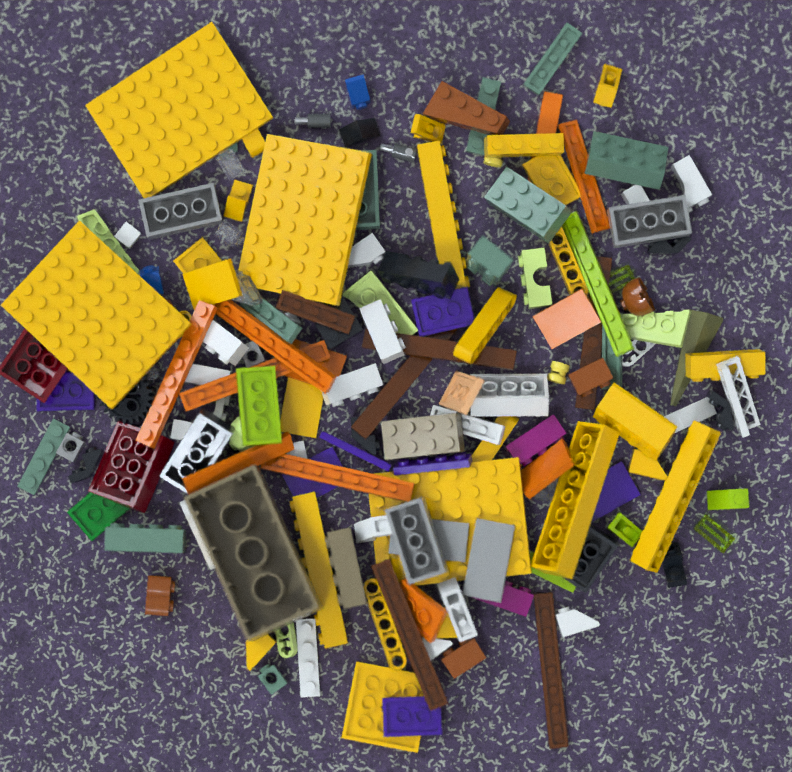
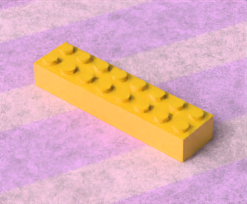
(575, 500)

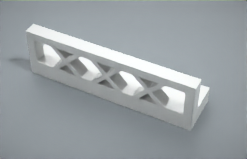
(734, 396)

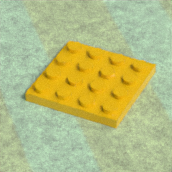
(365, 705)

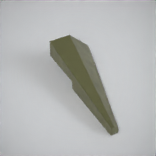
(698, 337)

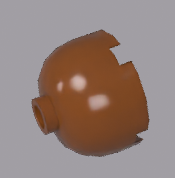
(636, 298)

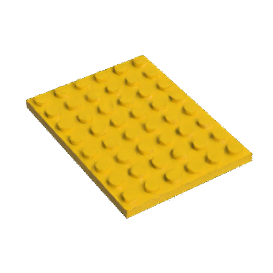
(179, 111)
(304, 218)
(96, 314)
(481, 491)

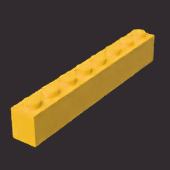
(441, 208)
(675, 496)
(319, 569)

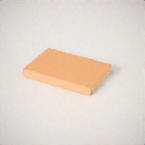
(461, 392)

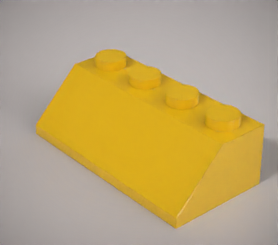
(635, 421)

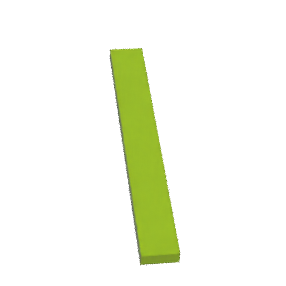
(597, 285)

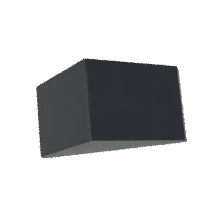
(359, 131)

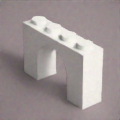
(691, 182)
(198, 376)

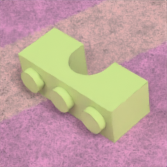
(535, 295)

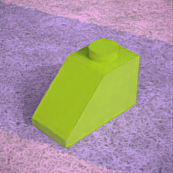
(727, 499)

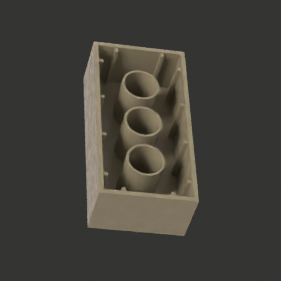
(263, 584)

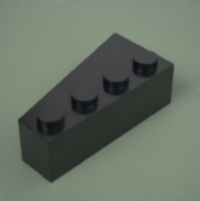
(419, 274)

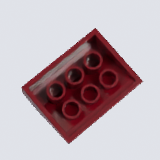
(32, 367)
(130, 469)

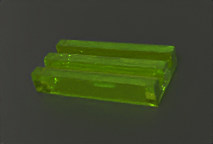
(630, 273)
(718, 527)

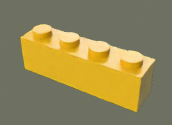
(524, 145)
(703, 364)

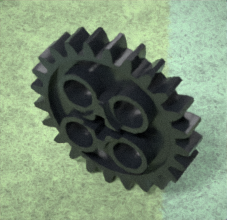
(127, 410)

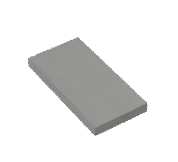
(452, 539)
(488, 560)

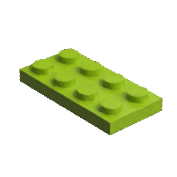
(258, 406)

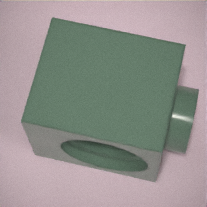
(272, 687)

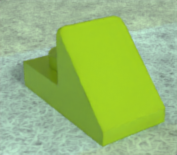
(625, 529)

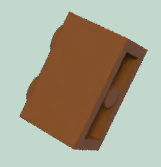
(590, 377)
(463, 657)

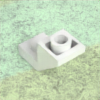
(371, 528)

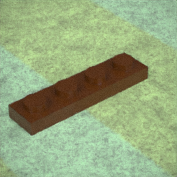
(315, 312)

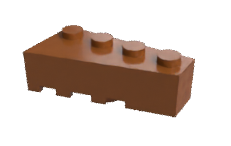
(461, 110)

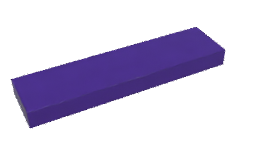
(355, 451)

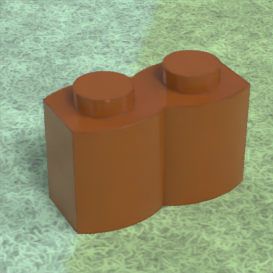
(159, 595)

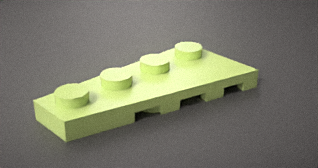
(99, 228)
(371, 289)
(658, 328)

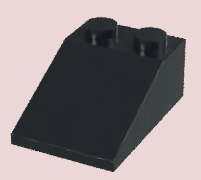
(594, 555)

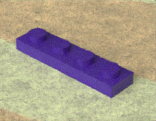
(426, 464)

